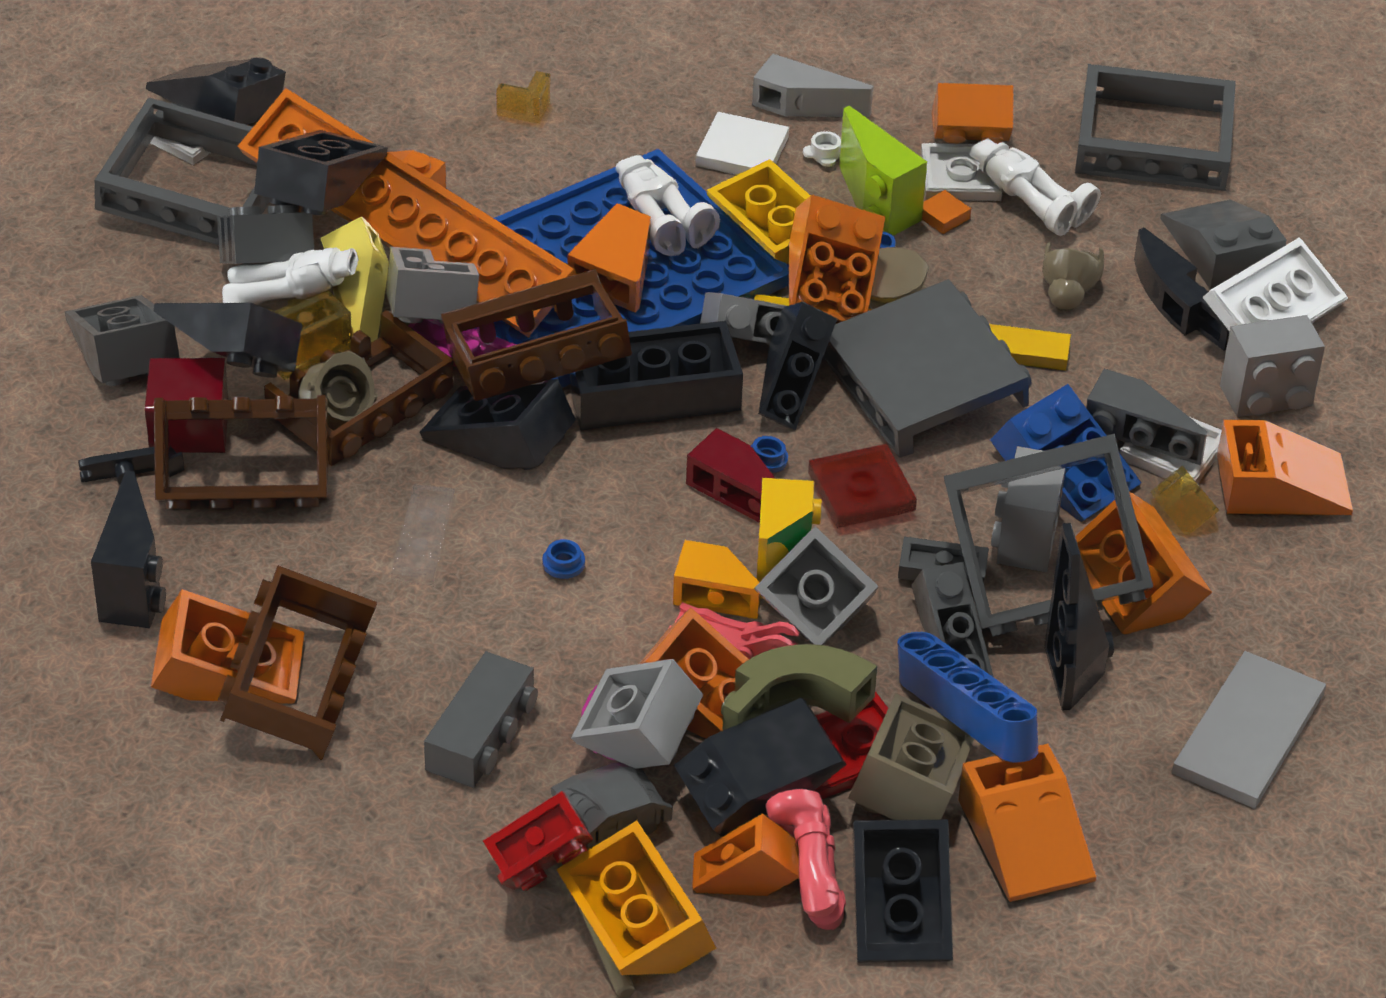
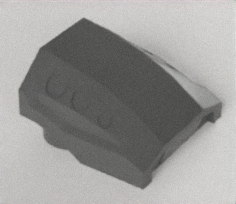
(613, 799)

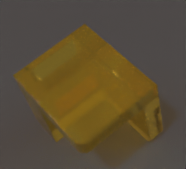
(524, 103)
(1184, 501)

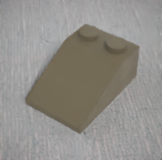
(912, 763)

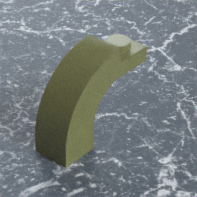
(816, 673)

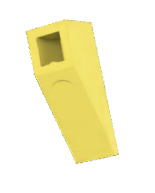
(365, 289)

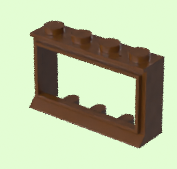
(408, 346)
(541, 357)
(239, 408)
(315, 601)

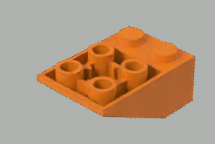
(833, 256)
(1279, 472)
(1026, 824)

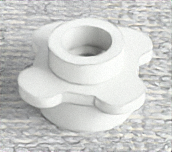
(824, 148)

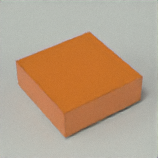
(945, 212)

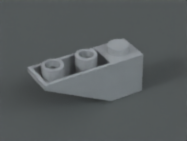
(807, 91)
(744, 316)

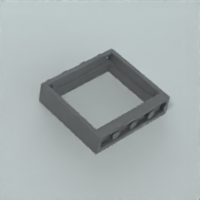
(1154, 161)
(160, 206)
(1032, 465)

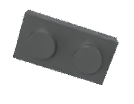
(926, 553)

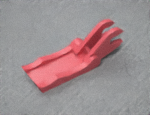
(748, 637)

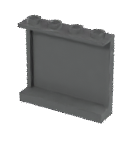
(923, 363)

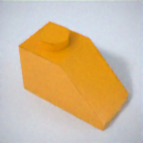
(715, 580)

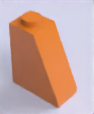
(618, 252)

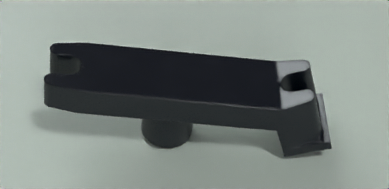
(118, 463)

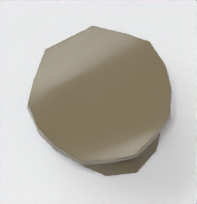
(897, 275)
(346, 384)

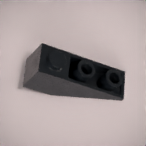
(794, 362)

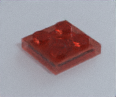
(862, 485)

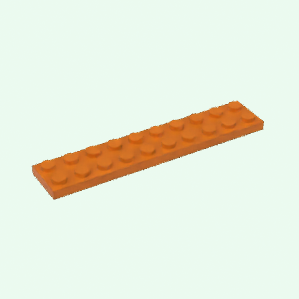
(419, 212)

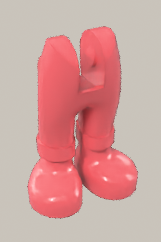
(809, 821)

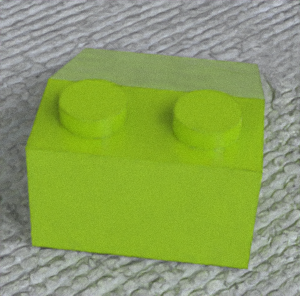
(881, 172)

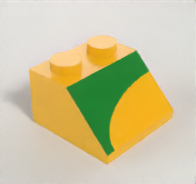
(784, 519)

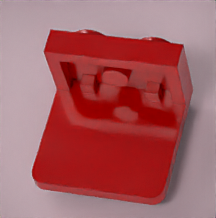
(537, 842)

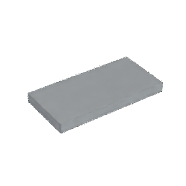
(1249, 729)

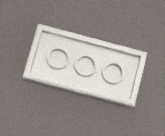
(1277, 288)

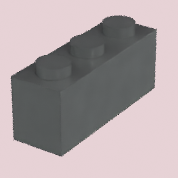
(480, 719)

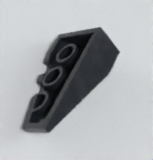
(1075, 632)

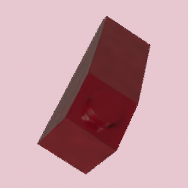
(728, 472)

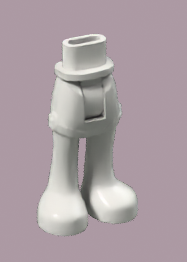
(1022, 177)
(653, 189)
(298, 277)

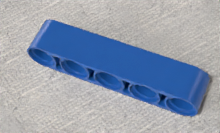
(968, 696)

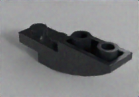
(1173, 289)

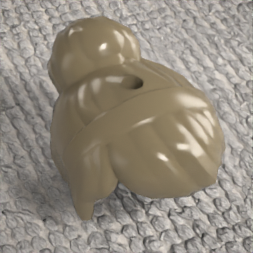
(1071, 274)

